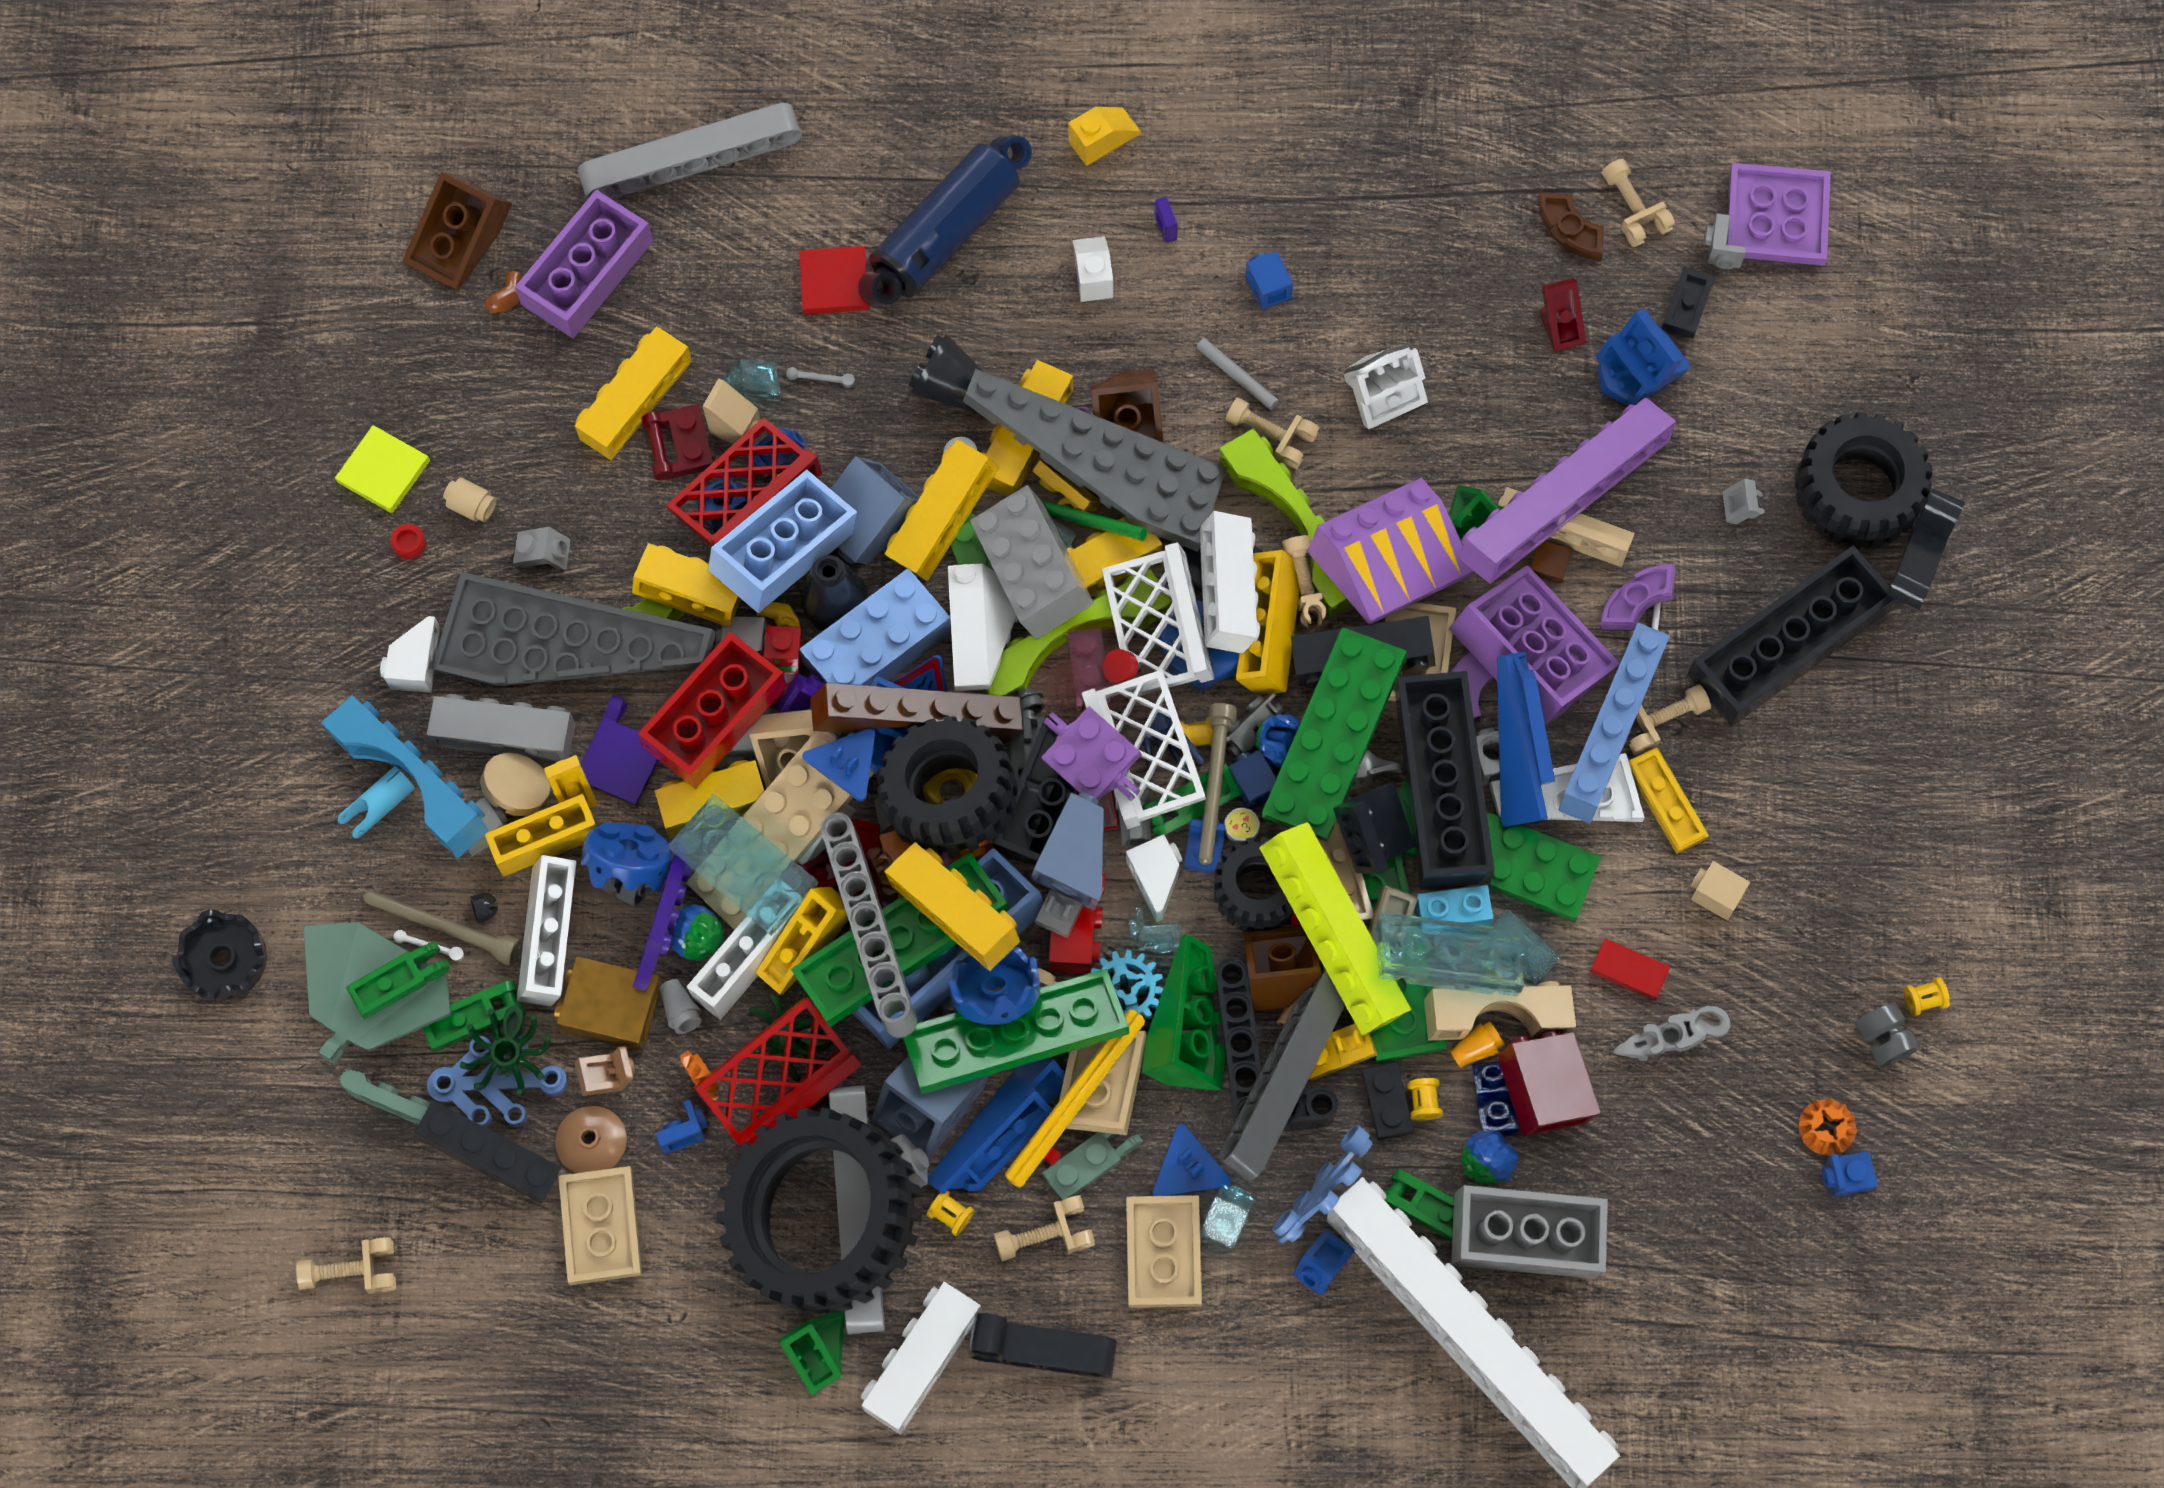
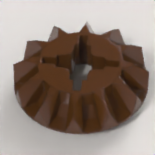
(878, 862)

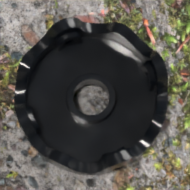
(207, 937)

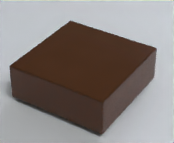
(1551, 561)

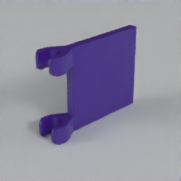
(616, 757)

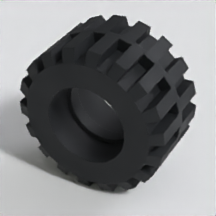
(1234, 903)

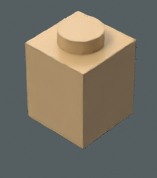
(1718, 889)

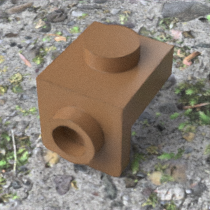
(605, 1072)

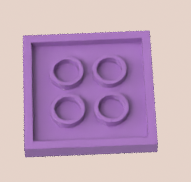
(1779, 213)

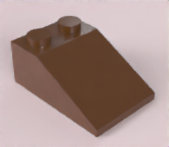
(455, 230)

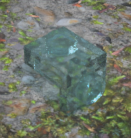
(754, 378)
(1157, 937)
(1227, 1215)

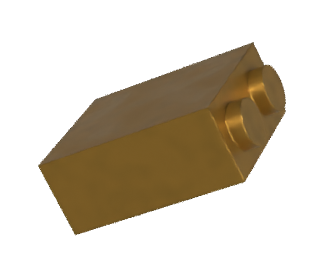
(605, 1004)

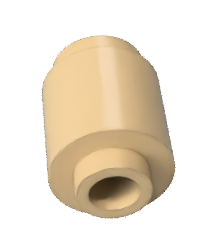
(469, 500)

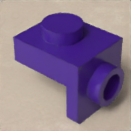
(799, 693)

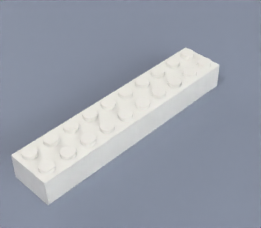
(1472, 1335)

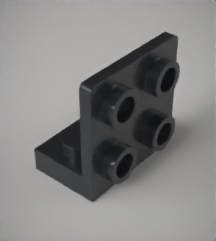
(1374, 828)

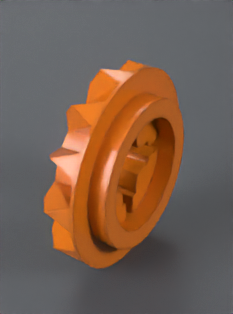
(698, 1071)
(1821, 1141)

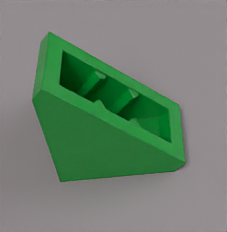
(1470, 509)
(816, 1350)

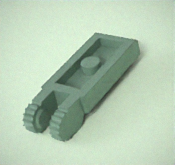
(383, 1096)
(1087, 1164)

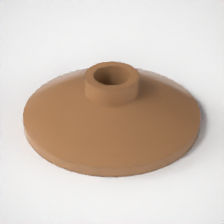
(601, 1154)

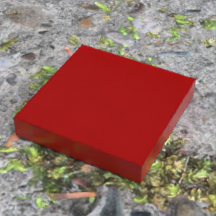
(832, 279)

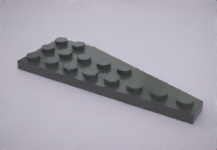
(1134, 473)
(530, 635)

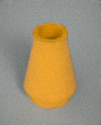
(1477, 1045)

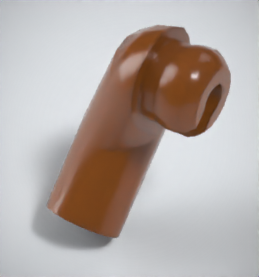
(506, 297)

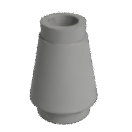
(680, 1009)

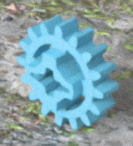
(1137, 982)

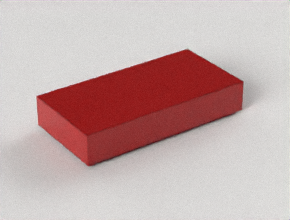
(1630, 969)

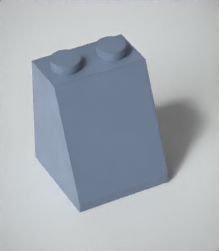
(880, 507)
(1074, 852)
(925, 1117)

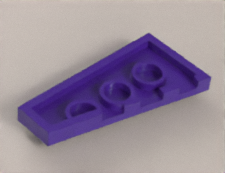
(664, 919)

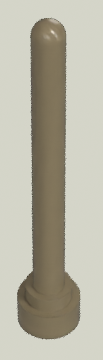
(1222, 718)
(505, 948)

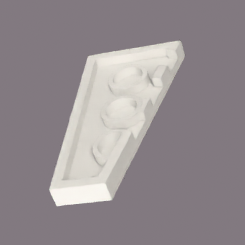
(1618, 802)

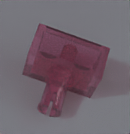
(1086, 663)

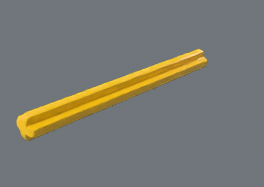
(1072, 1102)

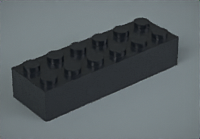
(1792, 635)
(1444, 780)

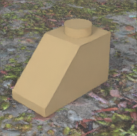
(729, 413)

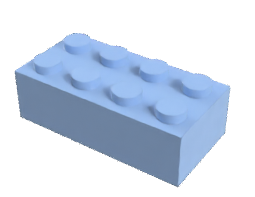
(782, 541)
(879, 635)

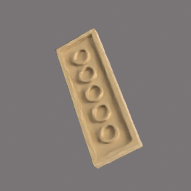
(788, 816)

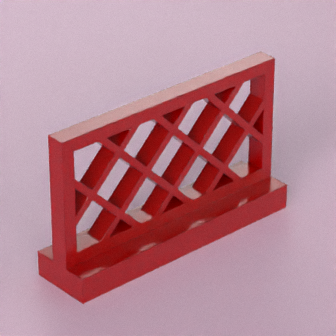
(787, 473)
(801, 1095)

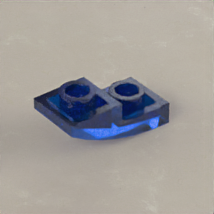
(1493, 1099)

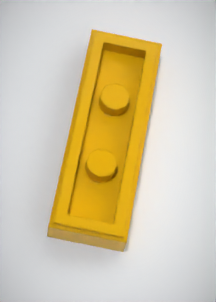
(1667, 800)

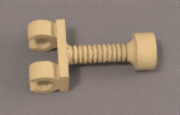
(1618, 173)
(1303, 428)
(1309, 602)
(1695, 700)
(1008, 1244)
(309, 1273)

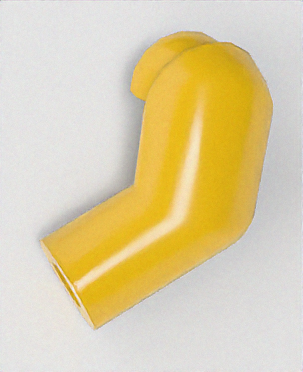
(781, 613)

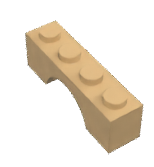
(1539, 1007)

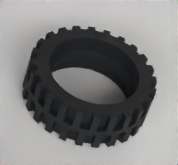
(753, 1190)

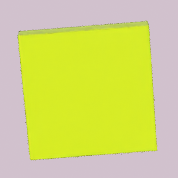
(382, 469)

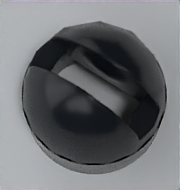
(480, 906)

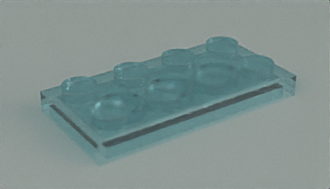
(742, 864)

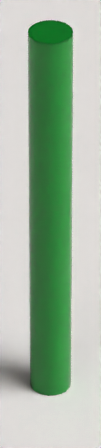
(1096, 521)

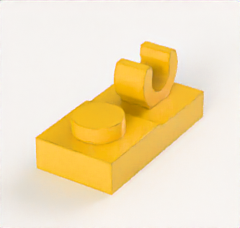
(1054, 481)
(569, 781)
(1343, 1050)

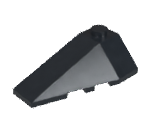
(1038, 806)

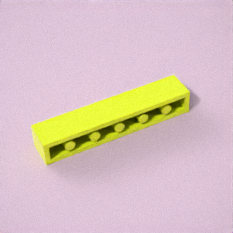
(1333, 927)

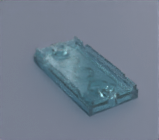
(1449, 954)

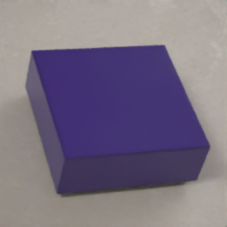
(1165, 219)

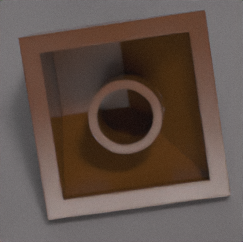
(1130, 401)
(1280, 966)

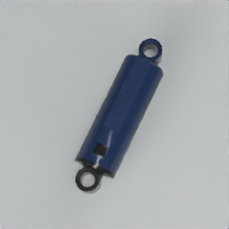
(944, 220)

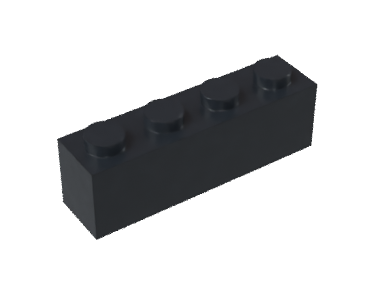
(1411, 634)
(487, 1152)

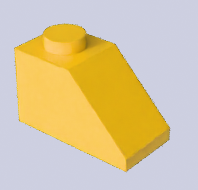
(1100, 132)

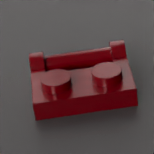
(688, 437)

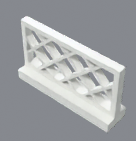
(1183, 605)
(1132, 810)

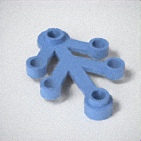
(462, 1083)
(1321, 1198)

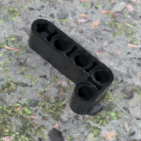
(1925, 549)
(1041, 1348)

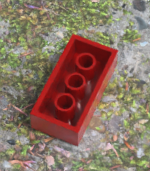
(712, 710)

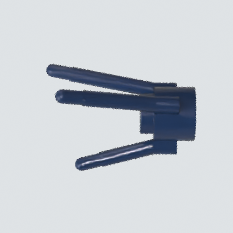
(1162, 725)

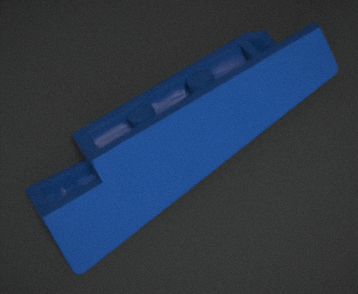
(1522, 743)
(1000, 1127)

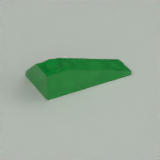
(1183, 1032)

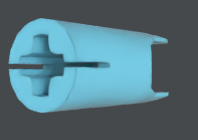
(378, 800)

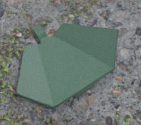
(344, 954)

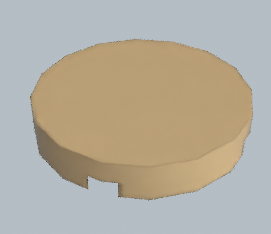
(515, 784)

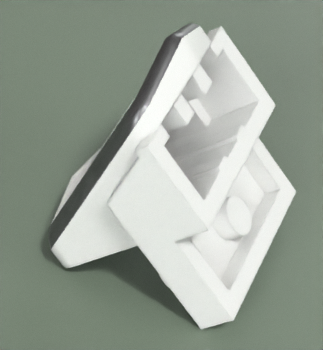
(1387, 384)

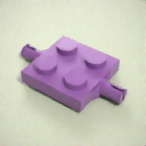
(1091, 755)

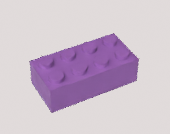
(584, 264)

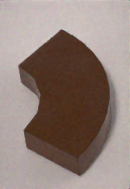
(1569, 226)

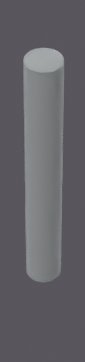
(1237, 374)

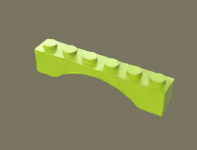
(1256, 470)
(1025, 656)

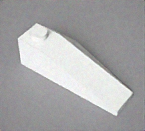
(979, 624)

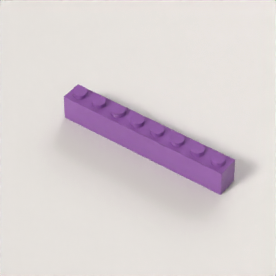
(1566, 490)

